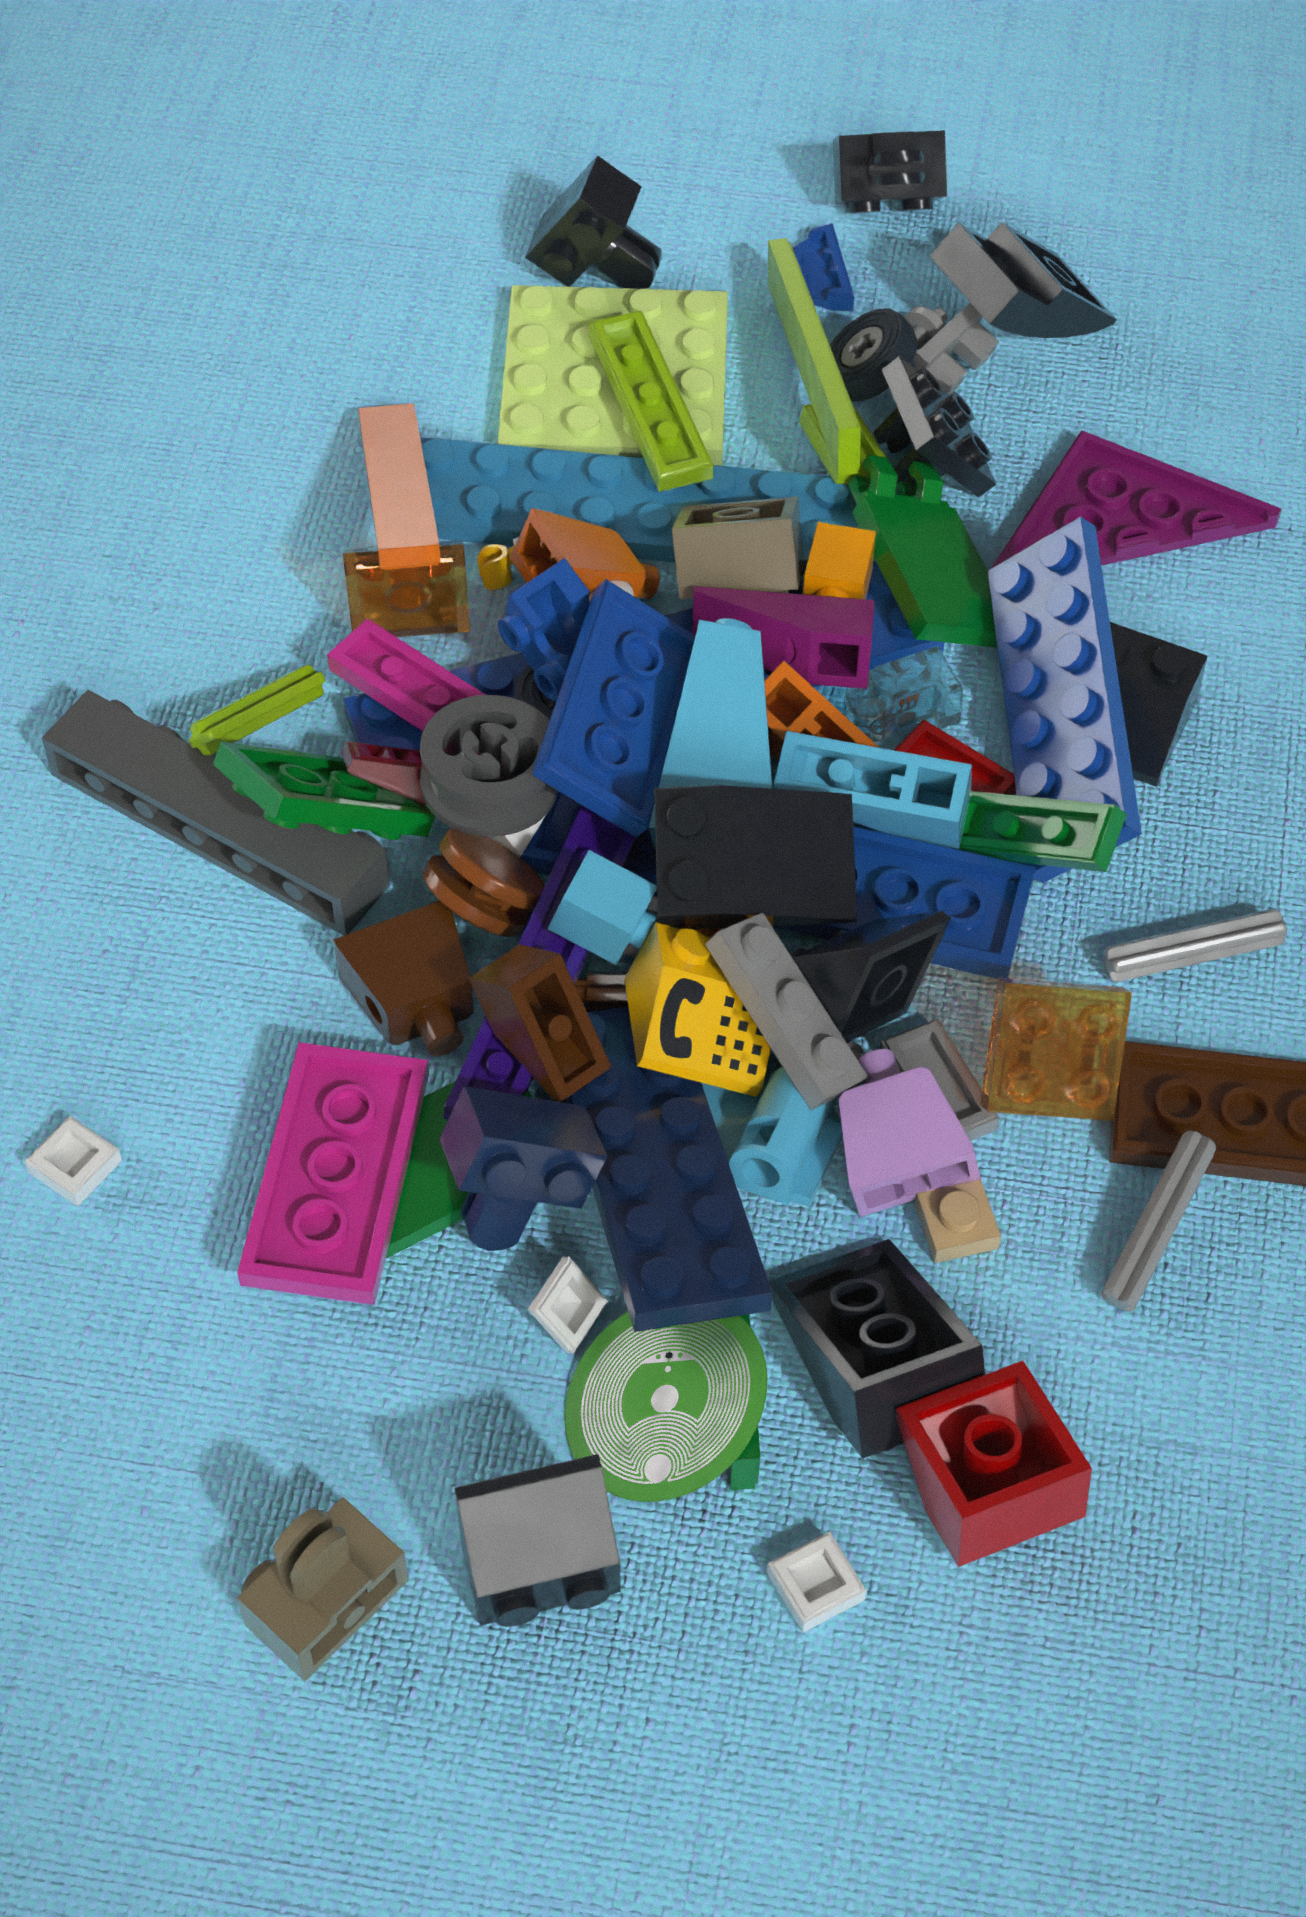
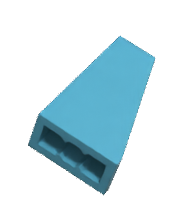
(721, 714)

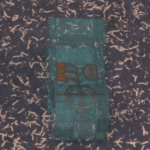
(905, 694)

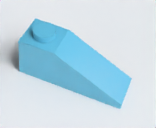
(889, 788)

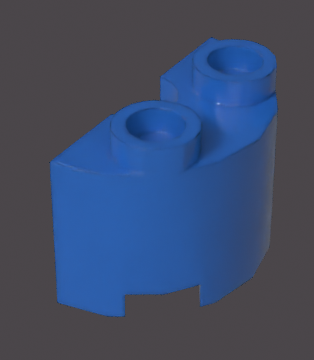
(546, 622)

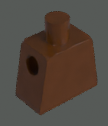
(410, 977)

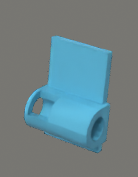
(775, 1139)

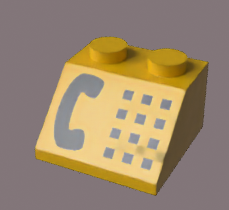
(690, 1016)

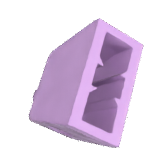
(901, 1136)

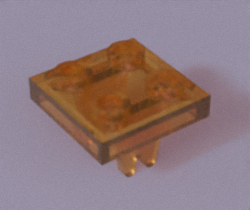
(1055, 1049)

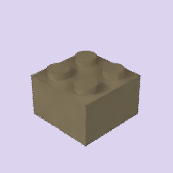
(739, 546)

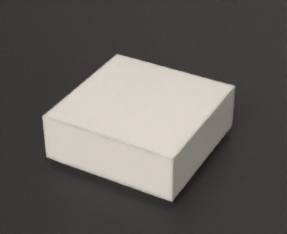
(73, 1161)
(816, 1581)

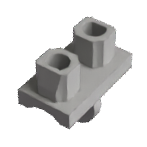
(939, 342)

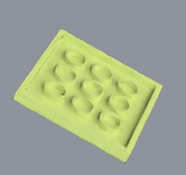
(559, 390)

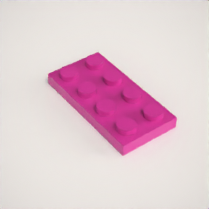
(334, 1174)

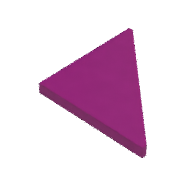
(1136, 504)

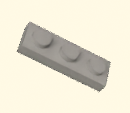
(786, 1010)

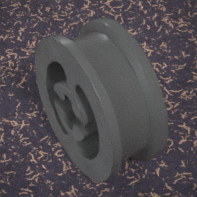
(491, 790)

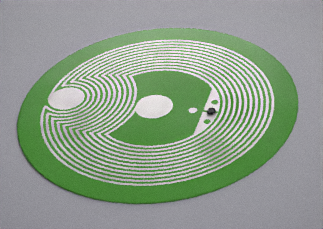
(666, 1404)

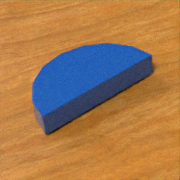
(825, 269)

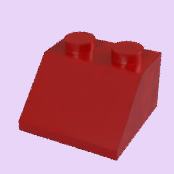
(994, 1463)

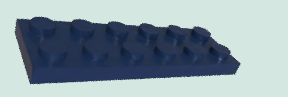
(667, 1193)

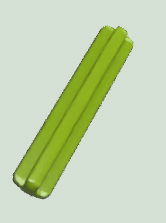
(257, 709)

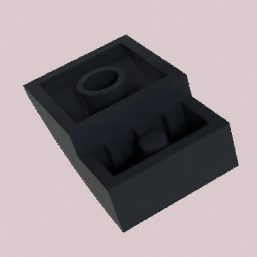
(1019, 284)

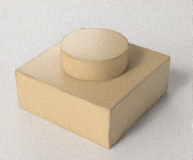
(957, 1221)

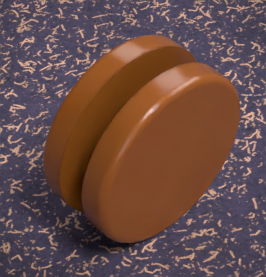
(483, 883)

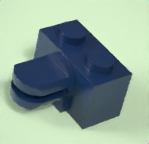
(516, 1154)

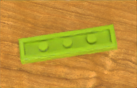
(651, 401)

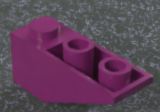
(815, 635)

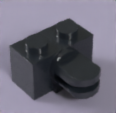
(890, 169)
(591, 229)

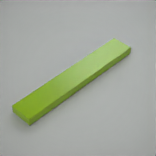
(814, 358)

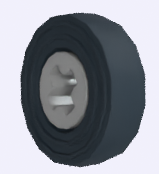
(868, 347)

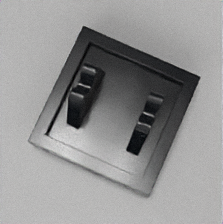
(935, 426)

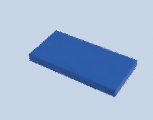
(616, 709)

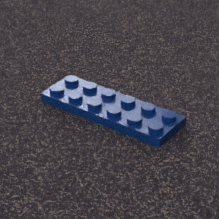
(1062, 677)

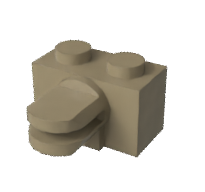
(322, 1587)

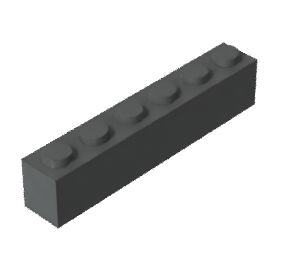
(185, 798)

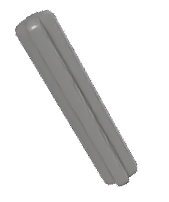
(1194, 945)
(1158, 1221)

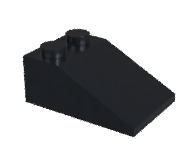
(753, 853)
(874, 1340)

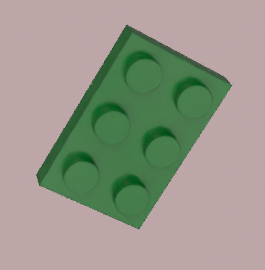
(318, 791)

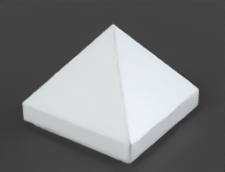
(567, 1305)

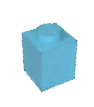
(605, 908)

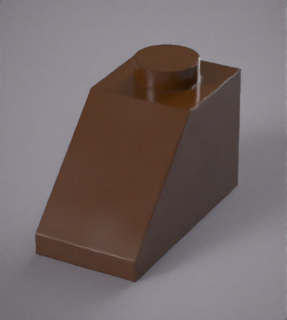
(541, 1019)

